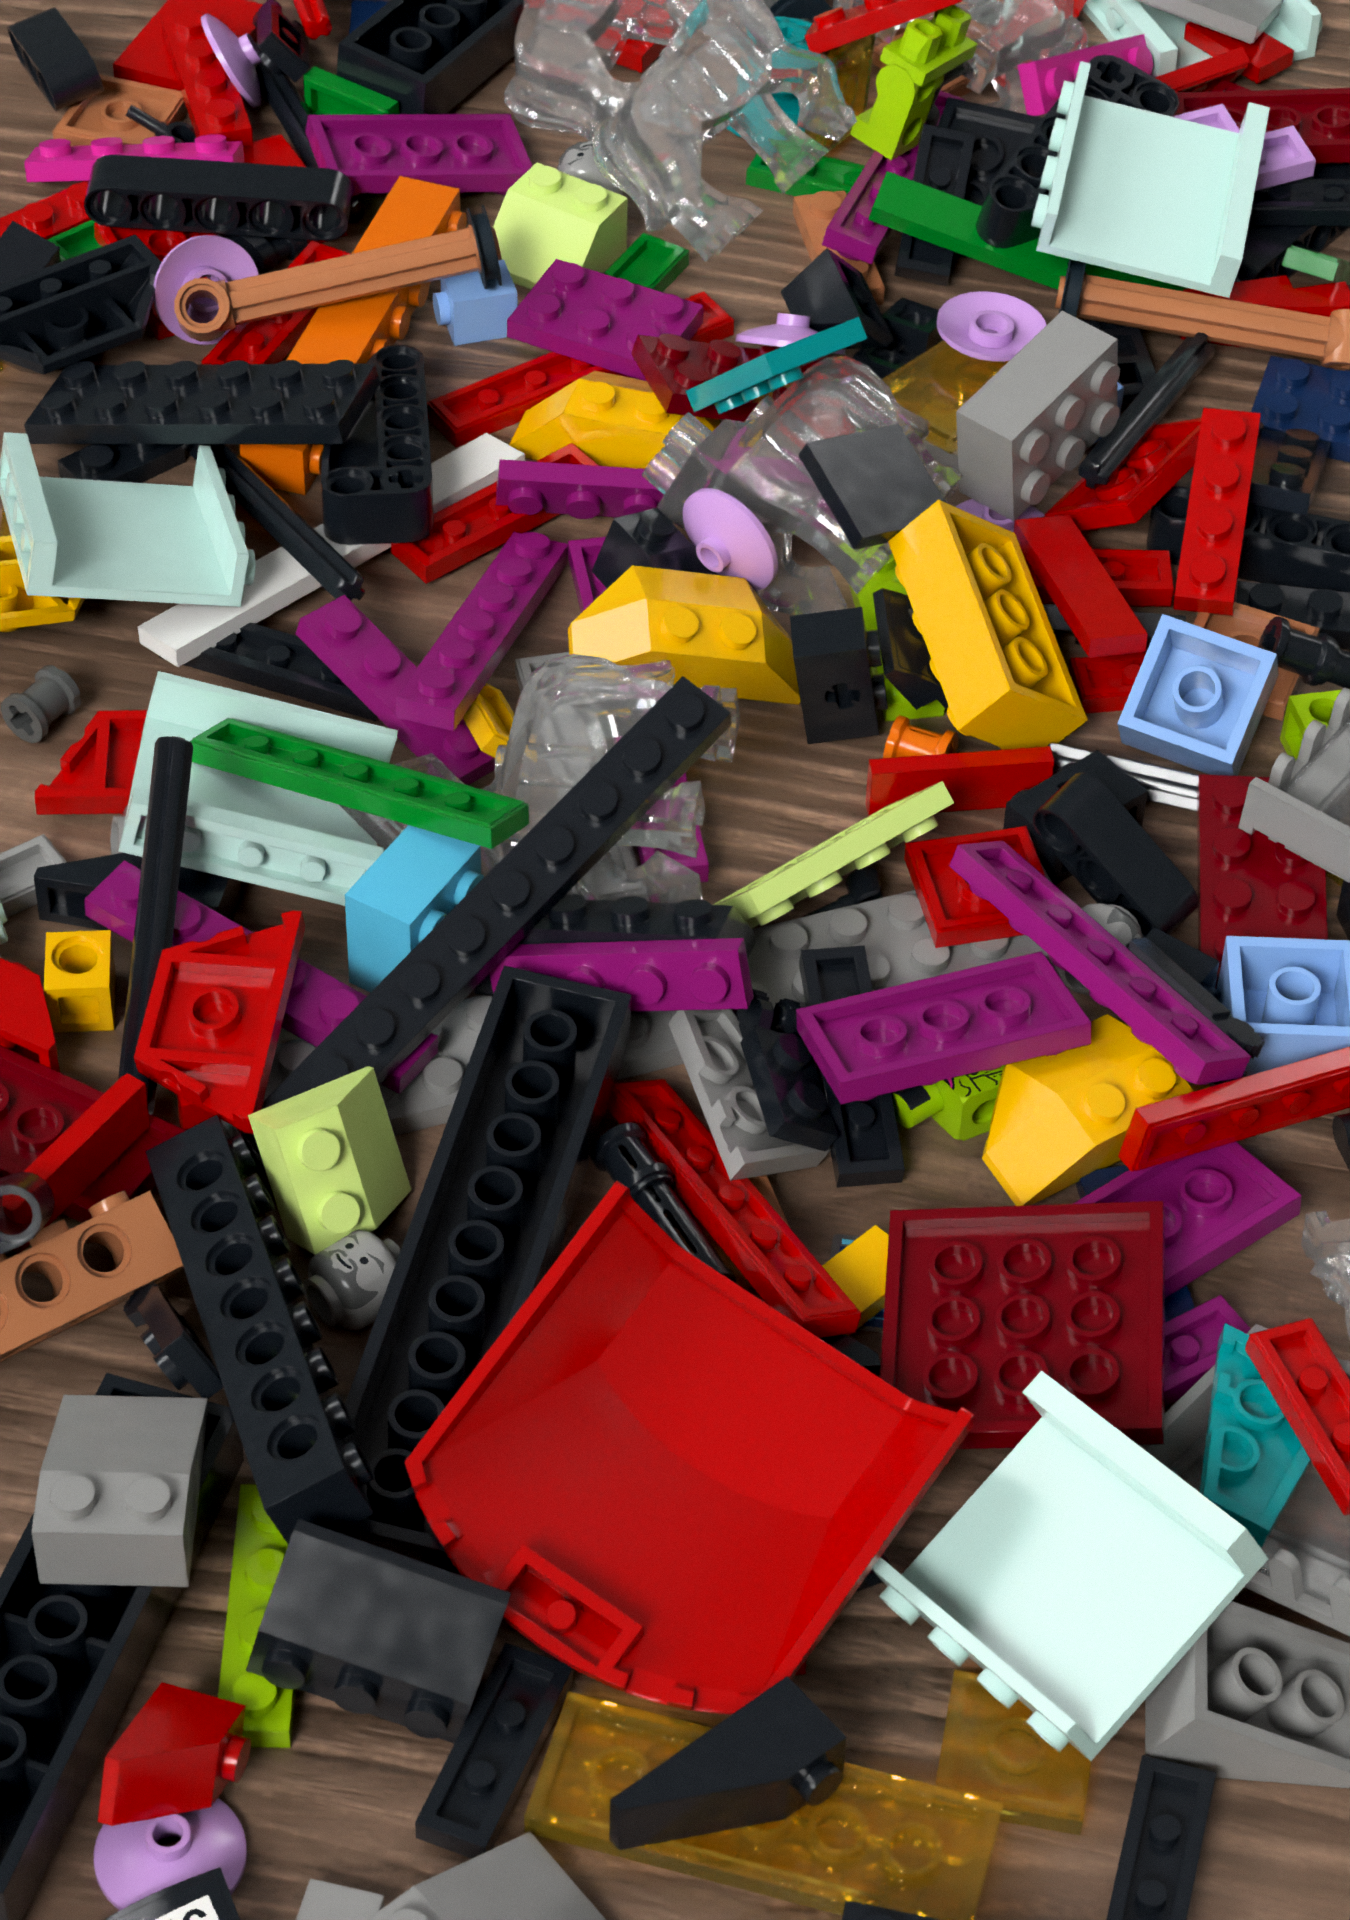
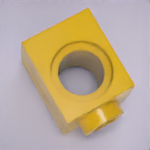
(80, 981)

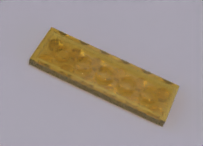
(868, 1843)

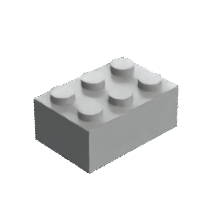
(1038, 415)

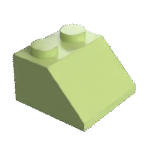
(559, 218)
(331, 1160)

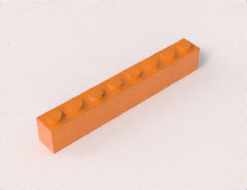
(361, 325)

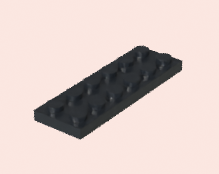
(203, 403)

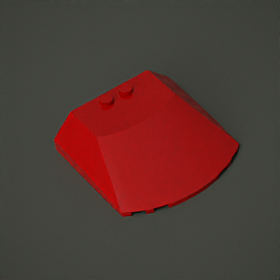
(671, 1471)

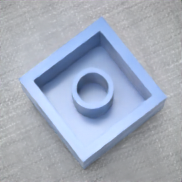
(1198, 697)
(1290, 994)

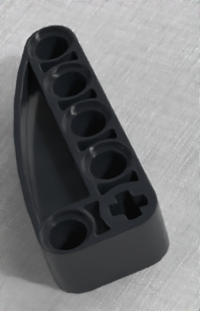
(1015, 189)
(381, 476)

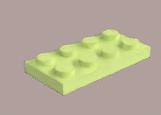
(837, 856)

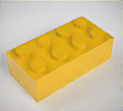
(985, 630)

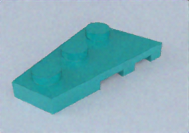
(773, 368)
(1249, 1447)

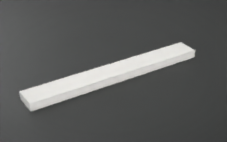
(280, 579)

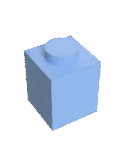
(472, 311)

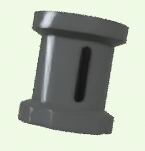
(41, 704)

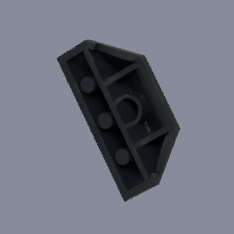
(77, 307)

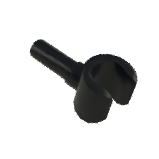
(180, 131)
(861, 885)

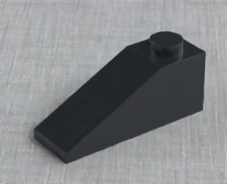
(64, 887)
(737, 1774)

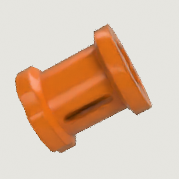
(911, 740)

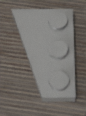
(728, 1098)

